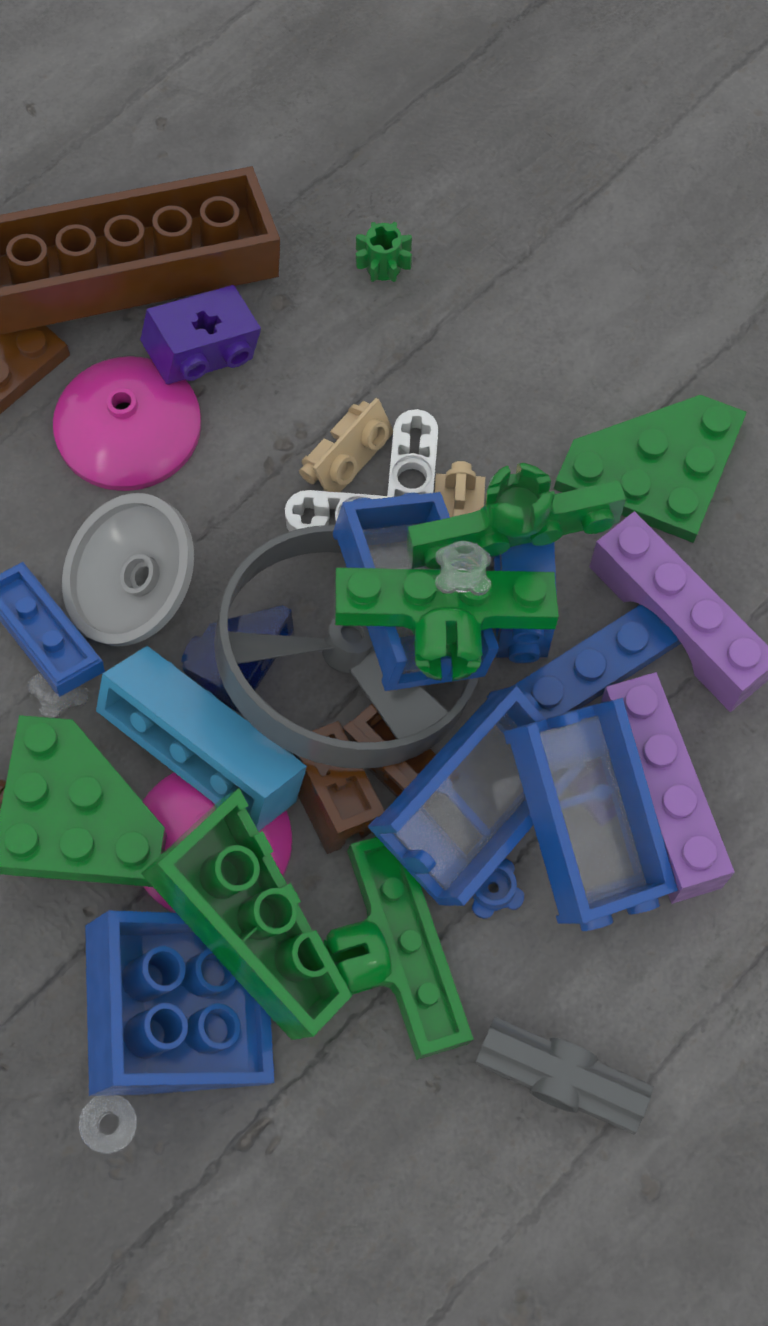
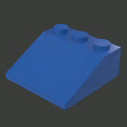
(167, 1011)

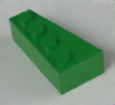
(249, 917)

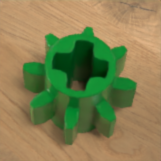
(383, 251)

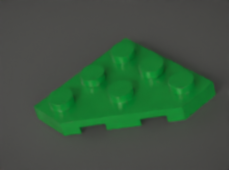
(663, 460)
(72, 811)

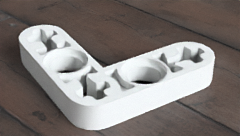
(400, 461)

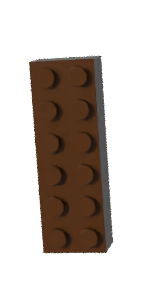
(134, 248)

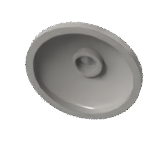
(128, 569)

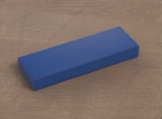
(45, 632)

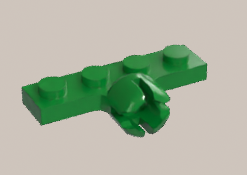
(519, 513)
(443, 621)
(399, 951)

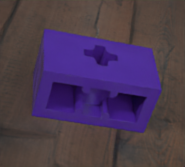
(200, 334)

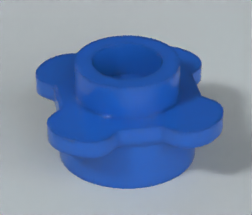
(506, 897)

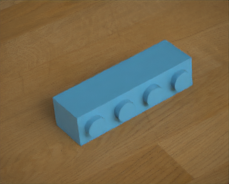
(198, 735)

